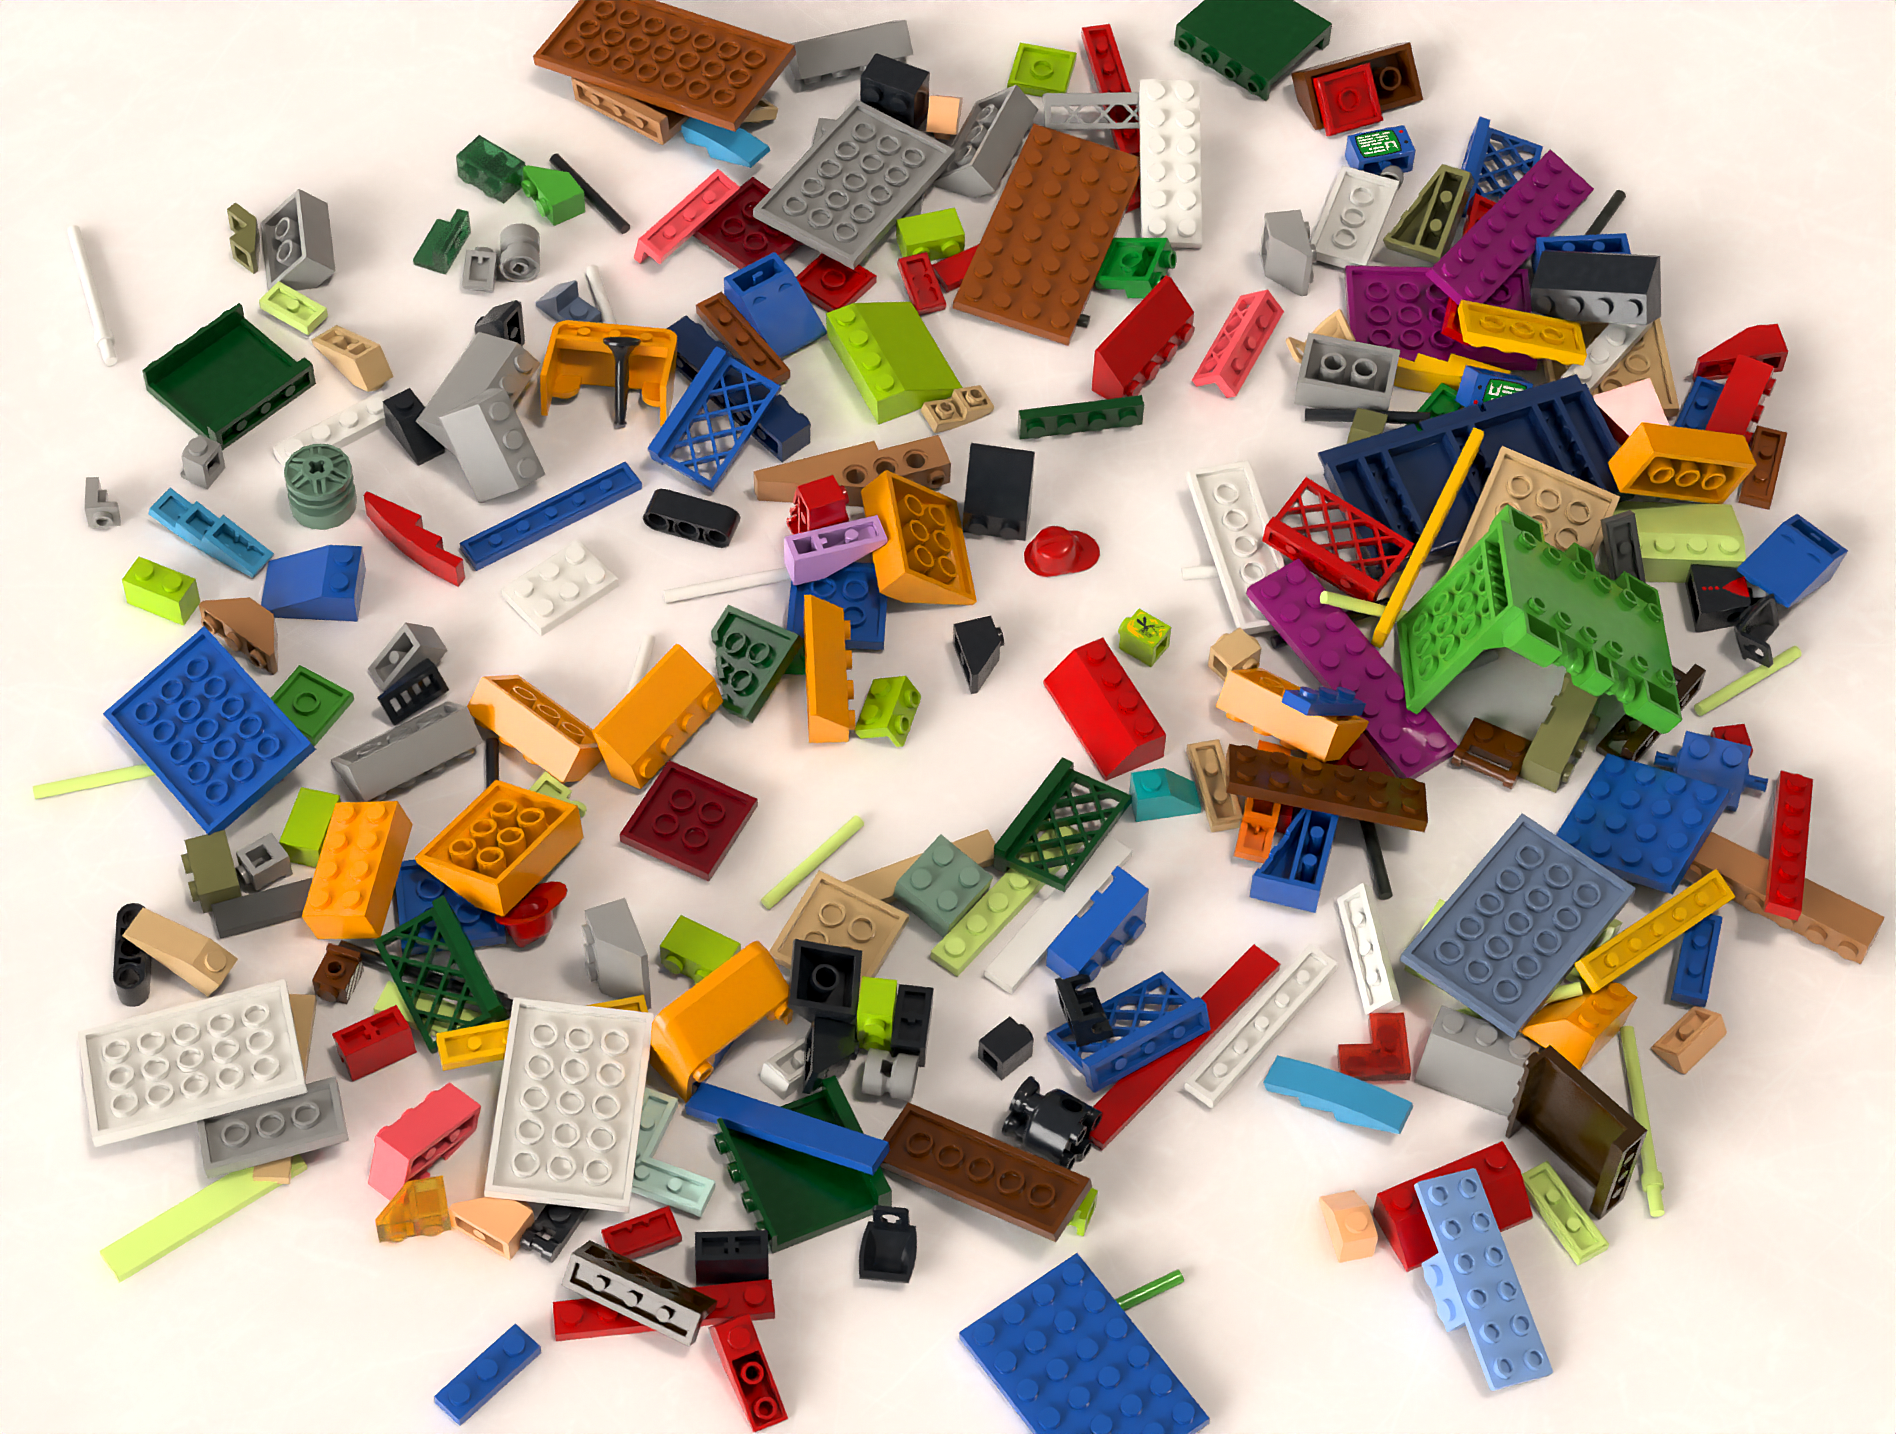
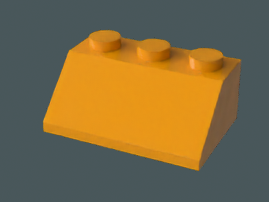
(1582, 1023)

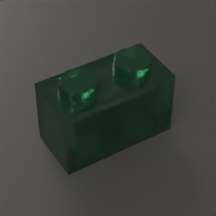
(490, 169)

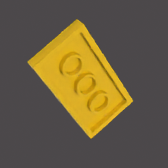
(1521, 333)

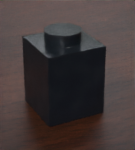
(1006, 1047)

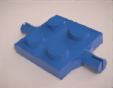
(1715, 763)

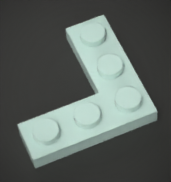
(656, 1178)

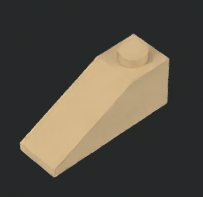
(355, 357)
(181, 950)

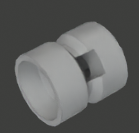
(519, 252)
(902, 1079)

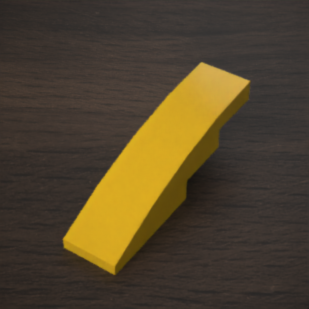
(1429, 372)

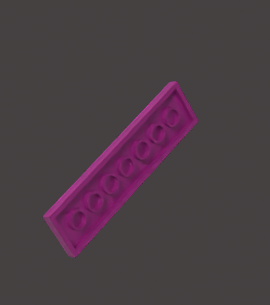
(1509, 231)
(1345, 658)

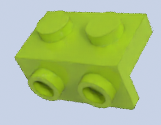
(889, 709)

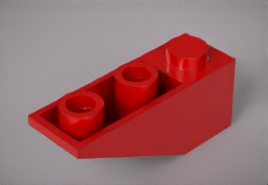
(748, 1371)

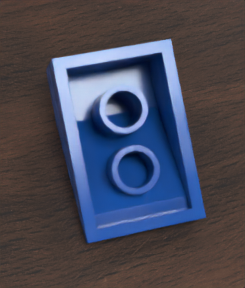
(316, 584)

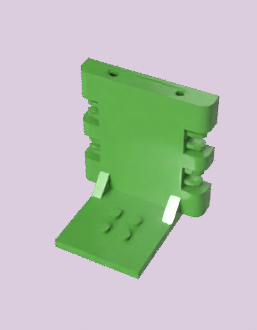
(1549, 610)

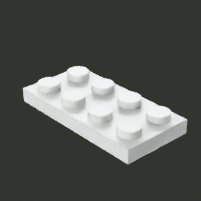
(1353, 217)

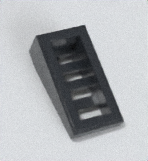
(416, 675)

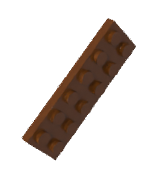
(1326, 787)
(984, 1172)

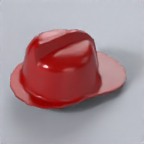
(1061, 552)
(533, 913)

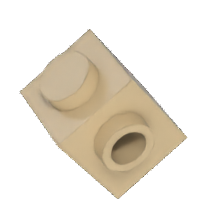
(1234, 652)

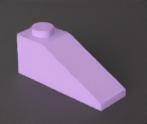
(828, 549)

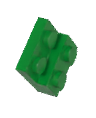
(1136, 265)

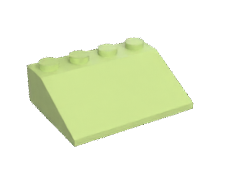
(1683, 535)

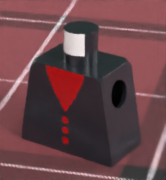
(1718, 596)

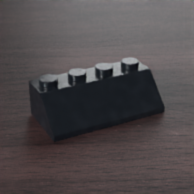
(1597, 287)

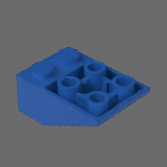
(774, 304)
(1793, 561)

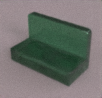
(443, 243)

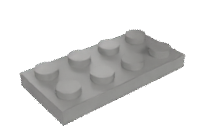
(273, 1129)

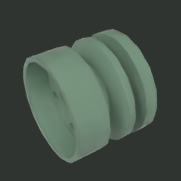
(320, 486)

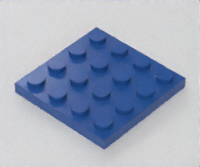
(1643, 821)

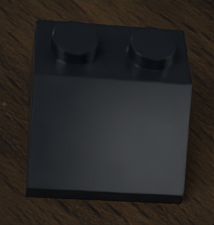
(824, 981)

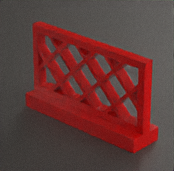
(1319, 558)

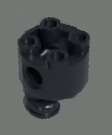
(1051, 1124)

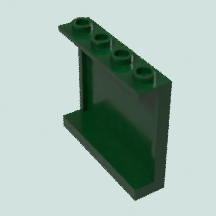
(1251, 39)
(227, 378)
(797, 1192)

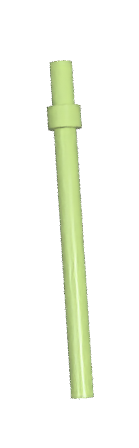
(1651, 1178)

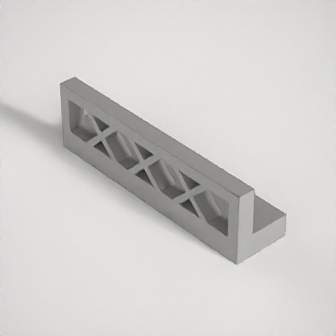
(1091, 99)

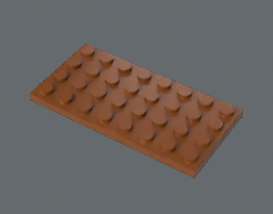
(667, 58)
(1049, 234)

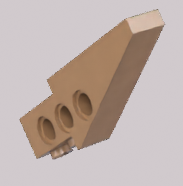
(857, 466)

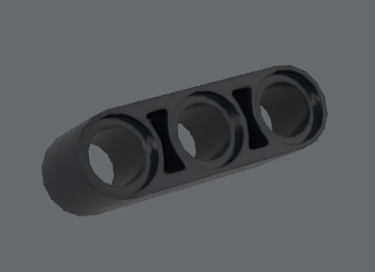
(691, 518)
(130, 968)

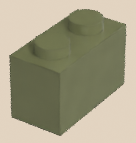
(212, 869)

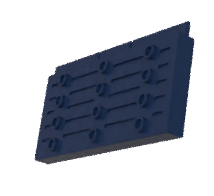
(1404, 470)

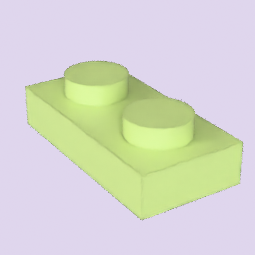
(293, 308)

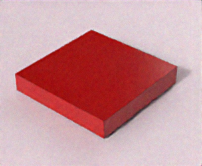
(1348, 99)
(834, 284)

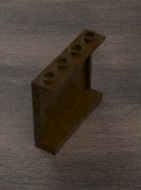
(1578, 1125)

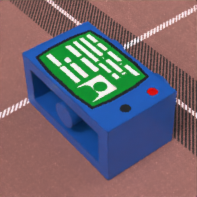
(1379, 149)
(1484, 385)

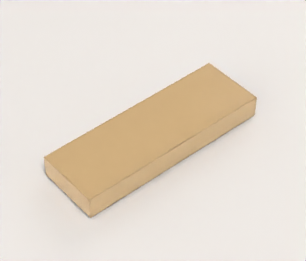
(1210, 776)

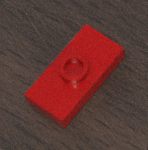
(921, 283)
(643, 1234)

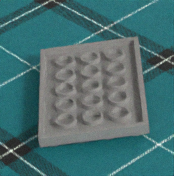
(854, 184)

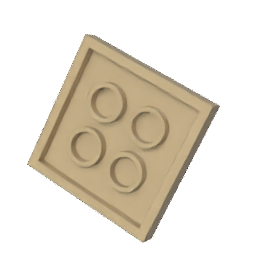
(843, 918)

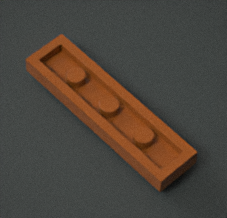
(741, 338)

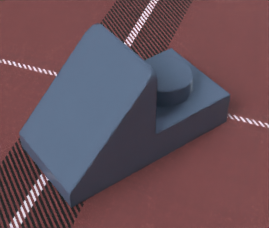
(565, 304)

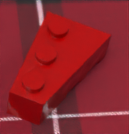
(1742, 397)

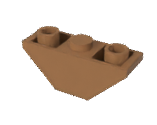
(245, 628)

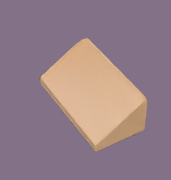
(1690, 1038)

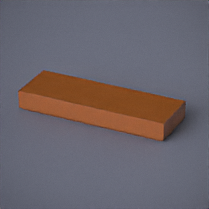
(1761, 481)

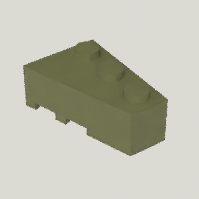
(1433, 218)
(1561, 737)

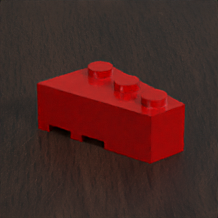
(818, 505)

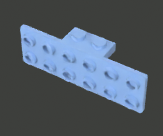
(1478, 1282)

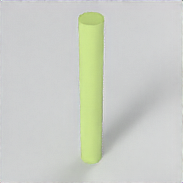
(1355, 604)

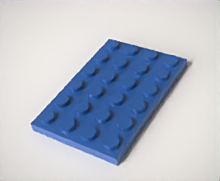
(209, 732)
(1079, 1361)

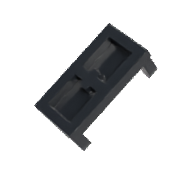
(1083, 1011)
(912, 1021)
(731, 1257)

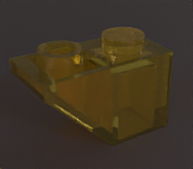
(415, 1211)

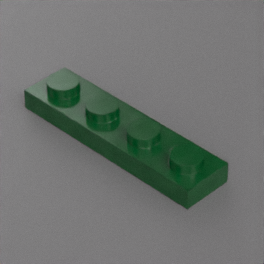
(1080, 417)

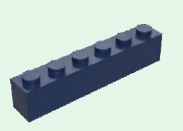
(782, 427)

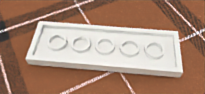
(1170, 161)
(1234, 529)

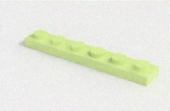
(995, 910)

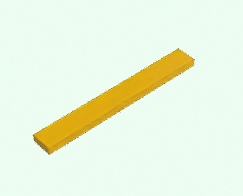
(1427, 538)

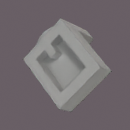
(480, 269)
(97, 508)

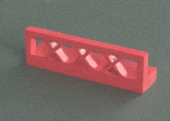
(686, 218)
(1239, 342)

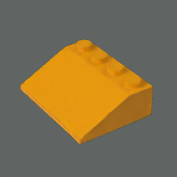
(924, 546)
(502, 845)

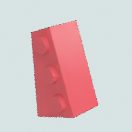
(421, 1137)

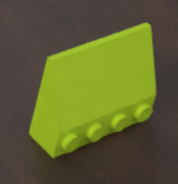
(890, 357)

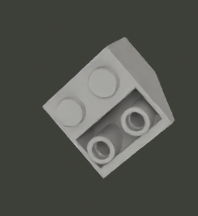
(1287, 250)

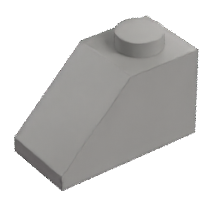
(404, 651)

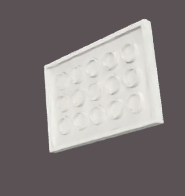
(191, 1062)
(569, 1105)

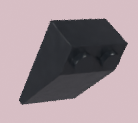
(998, 491)

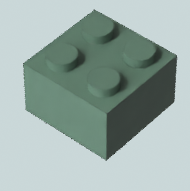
(942, 885)

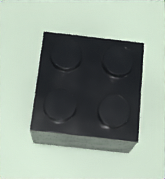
(896, 90)

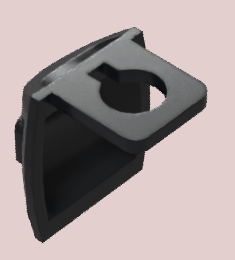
(1755, 628)
(888, 1248)

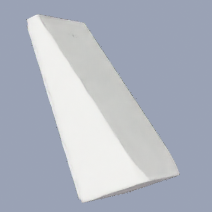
(785, 1070)

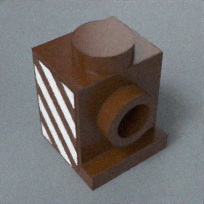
(338, 974)

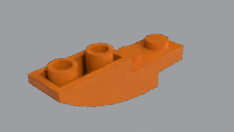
(1258, 820)

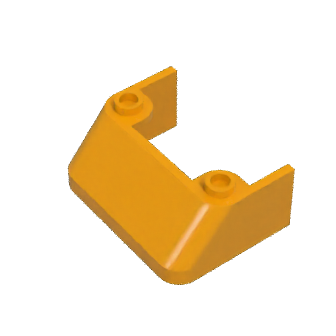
(580, 357)
(715, 1014)

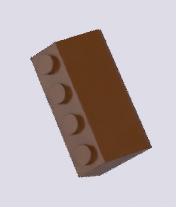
(1392, 73)

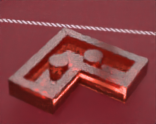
(1386, 1055)

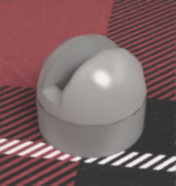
(1394, 173)

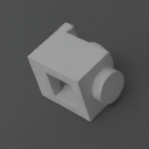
(197, 456)
(263, 862)

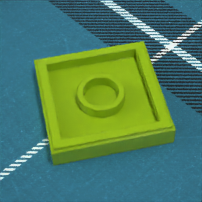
(1042, 69)

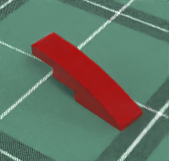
(407, 534)

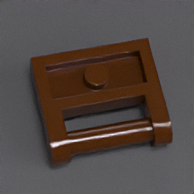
(1496, 746)

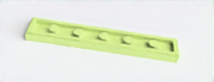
(188, 1220)

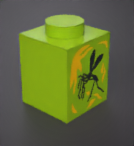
(1144, 637)

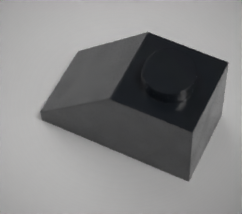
(503, 322)
(400, 418)
(978, 649)
(827, 1051)

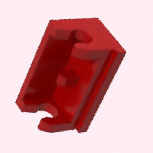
(374, 1042)

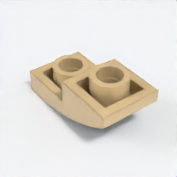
(962, 408)

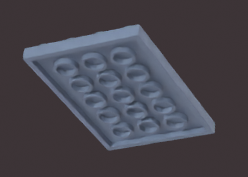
(1517, 925)

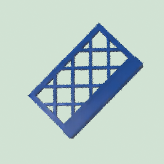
(1476, 155)
(691, 405)
(1138, 1043)

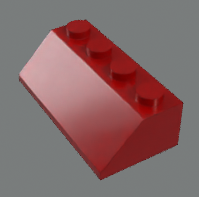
(1143, 342)
(1105, 710)
(1405, 1223)

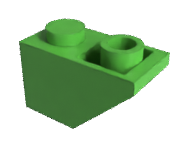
(554, 192)

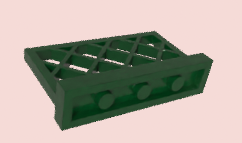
(1035, 818)
(461, 954)

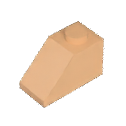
(944, 116)
(493, 1222)
(1349, 1225)

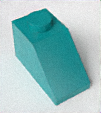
(1162, 795)

